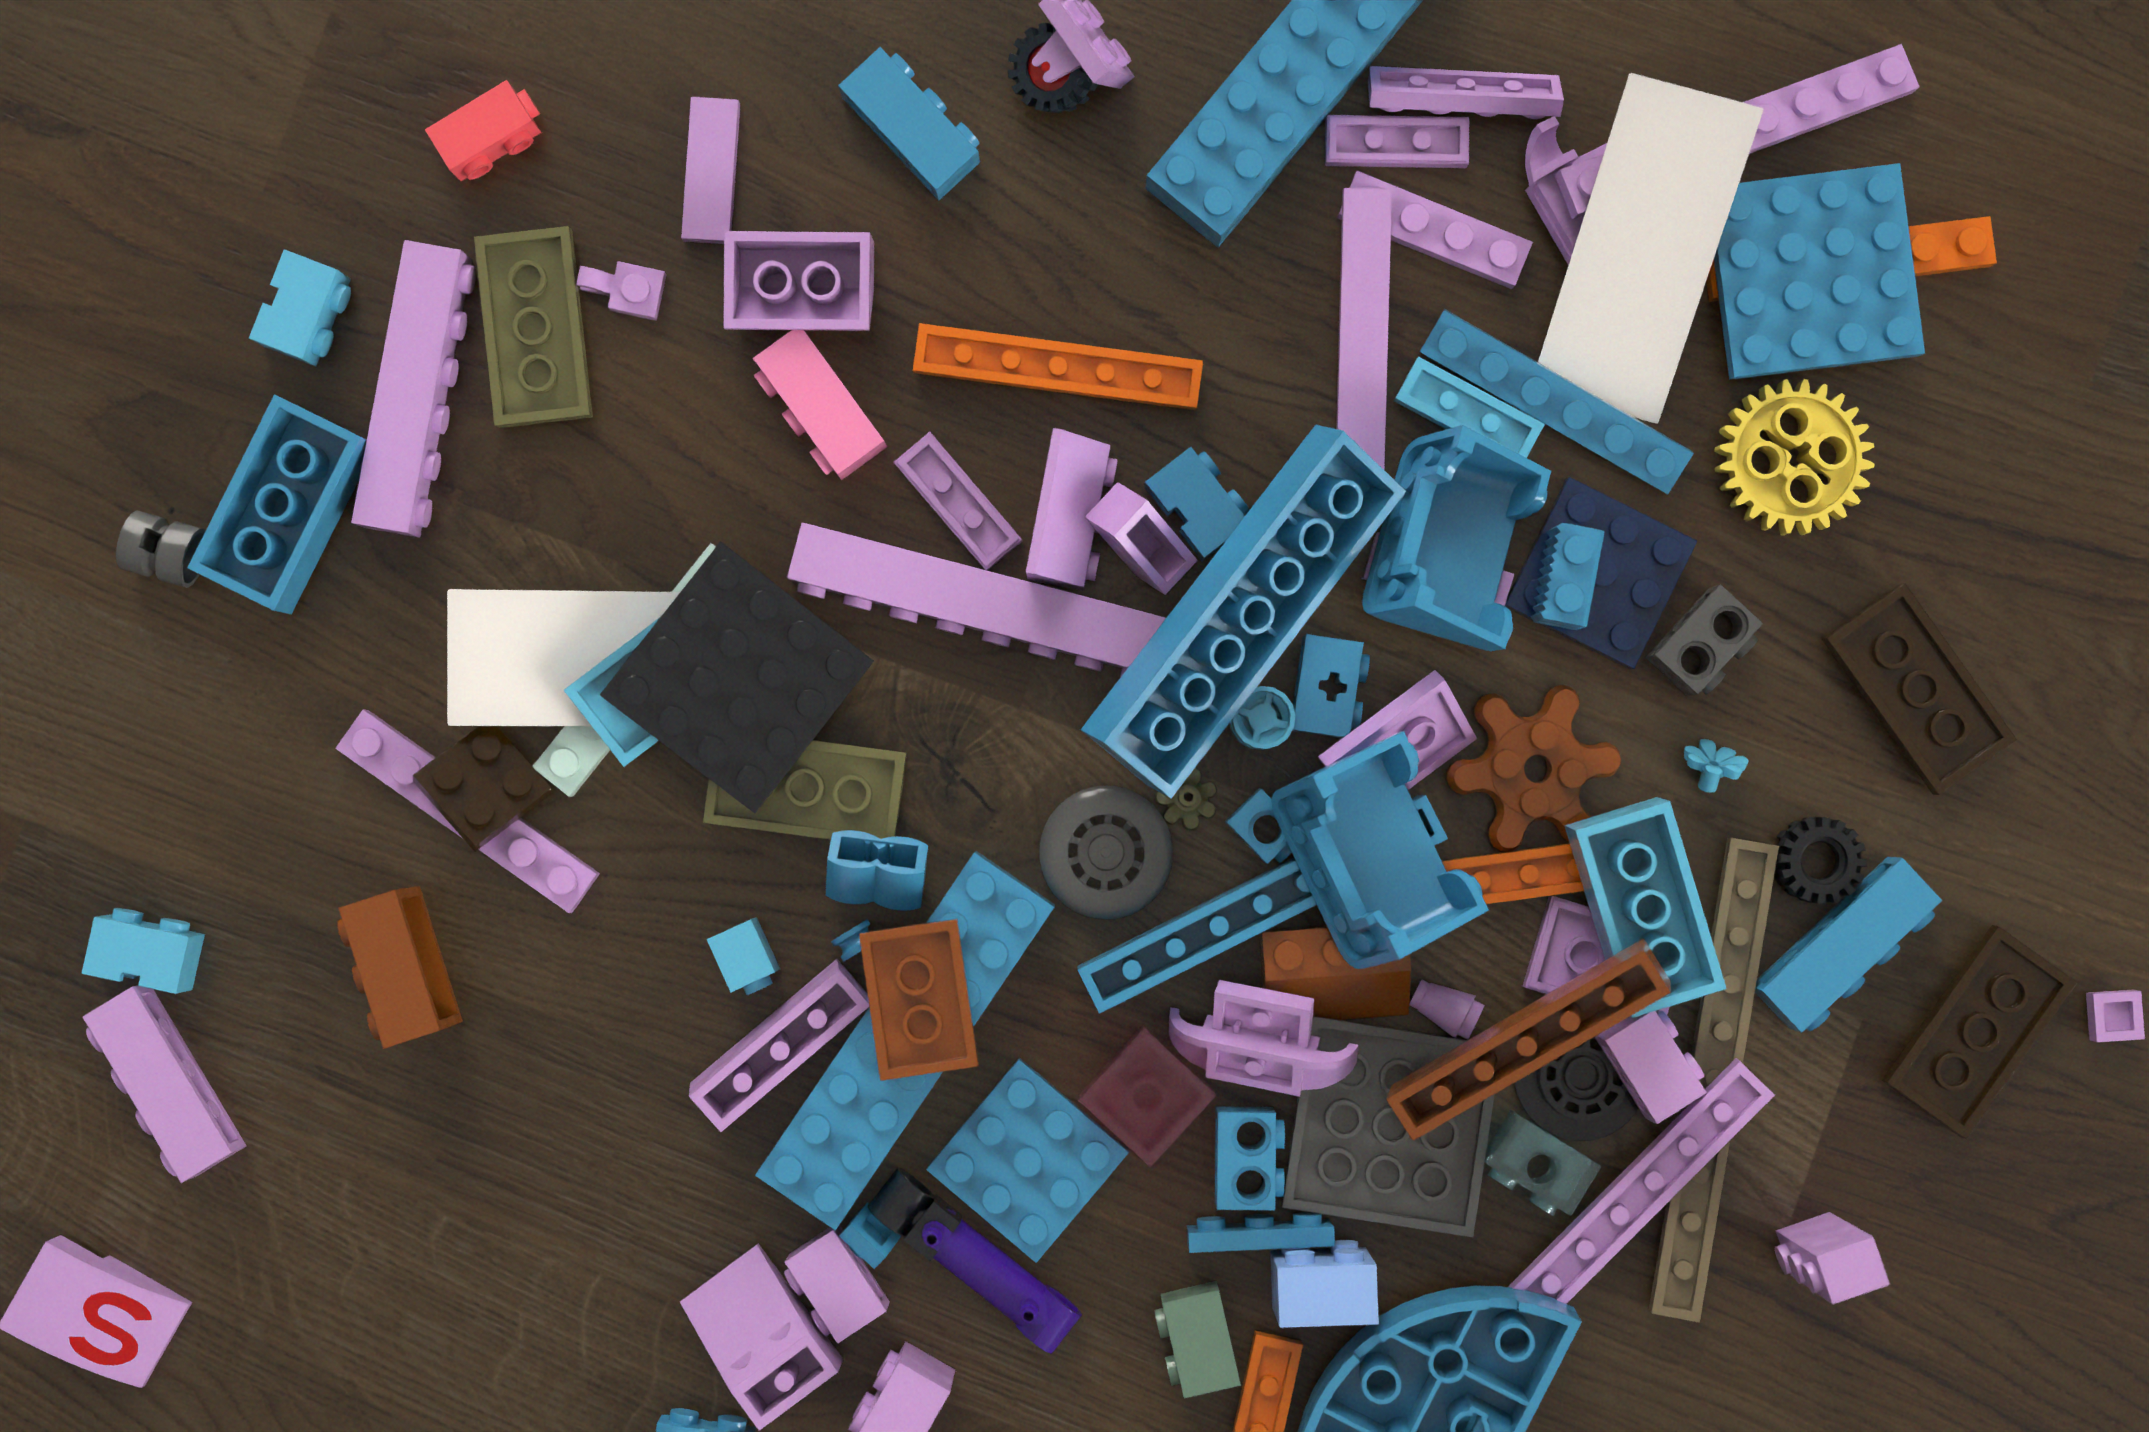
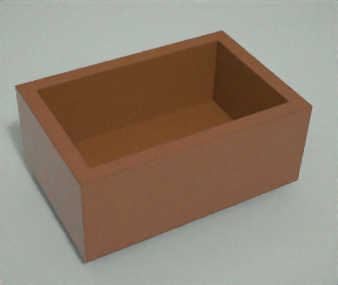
(398, 966)

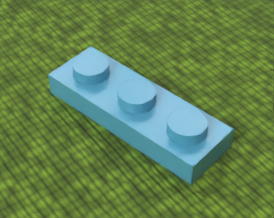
(1455, 403)

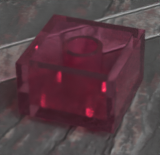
(1146, 1095)

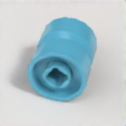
(1264, 719)

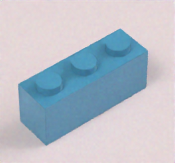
(911, 122)

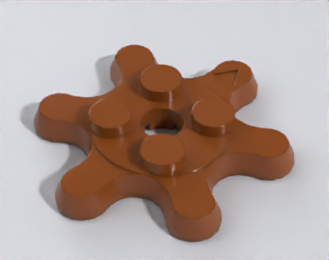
(1510, 745)

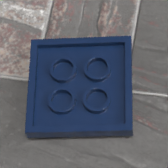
(1633, 577)

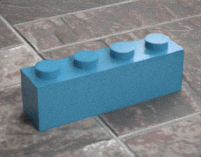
(1847, 944)

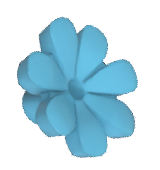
(1714, 763)

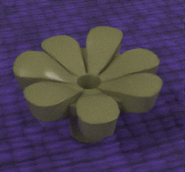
(1189, 811)

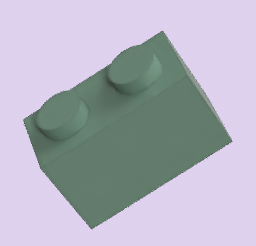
(1199, 1340)

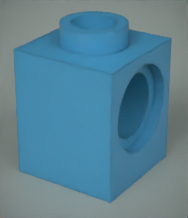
(1243, 821)

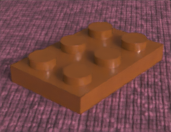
(918, 999)

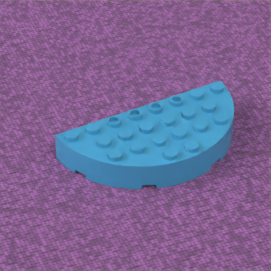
(1446, 1365)

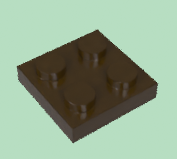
(482, 785)

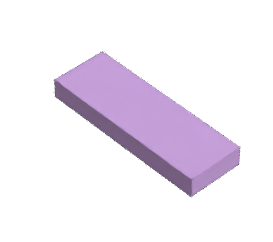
(1396, 141)
(710, 169)
(958, 501)

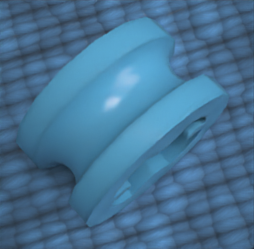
(850, 940)

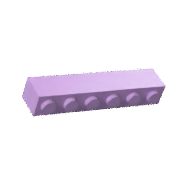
(413, 389)

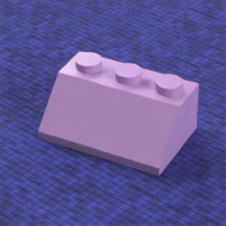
(798, 280)
(1069, 491)

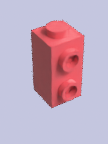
(485, 131)

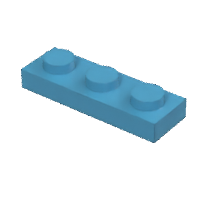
(1260, 1233)

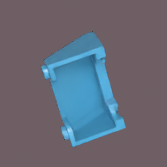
(1451, 537)
(1373, 856)

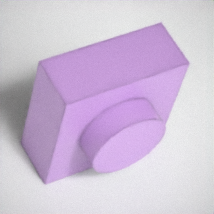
(2115, 1015)

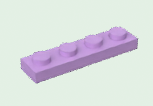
(1465, 91)
(1451, 235)

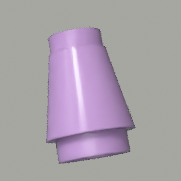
(1448, 1008)

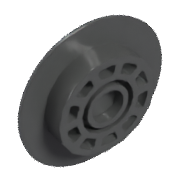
(1106, 852)

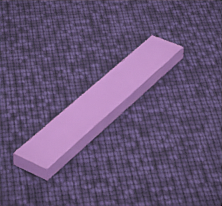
(1364, 317)

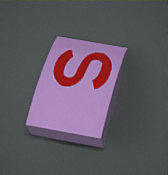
(94, 1312)

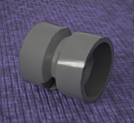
(154, 546)

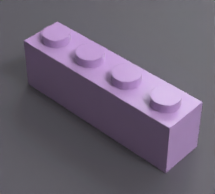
(778, 1045)
(163, 1082)

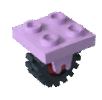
(1067, 58)

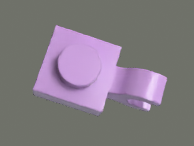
(631, 290)

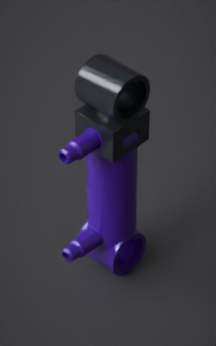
(941, 1234)

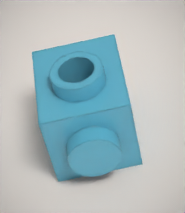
(744, 957)

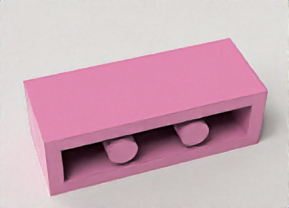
(818, 404)

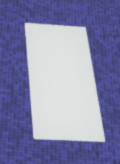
(1648, 242)
(523, 647)

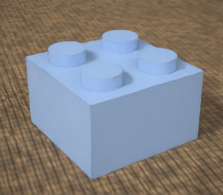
(1324, 1286)

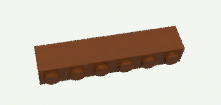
(1529, 1039)

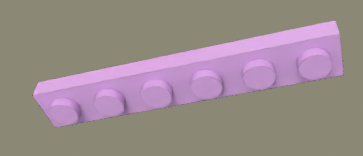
(518, 848)

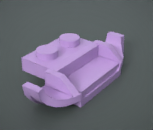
(1542, 162)
(1261, 1041)

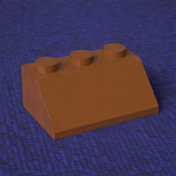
(1310, 965)

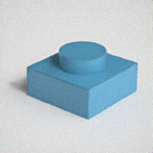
(869, 1237)

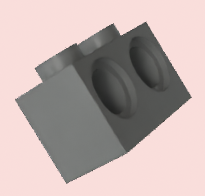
(1697, 632)

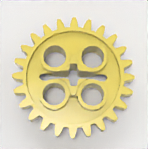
(1817, 422)

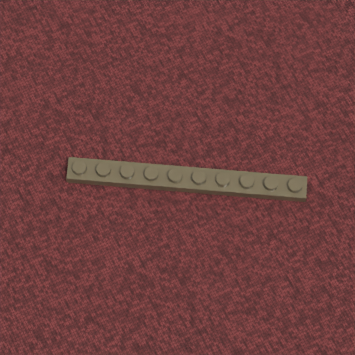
(1717, 1041)

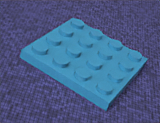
(1818, 273)

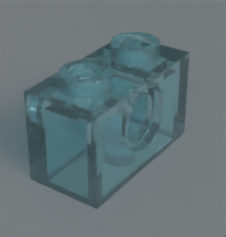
(1568, 1171)

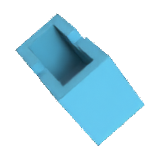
(302, 309)
(160, 953)

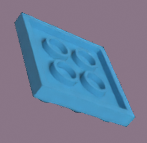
(1027, 1160)

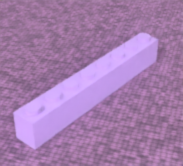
(969, 598)

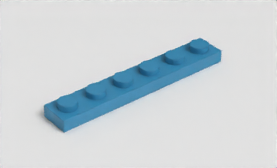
(1556, 401)

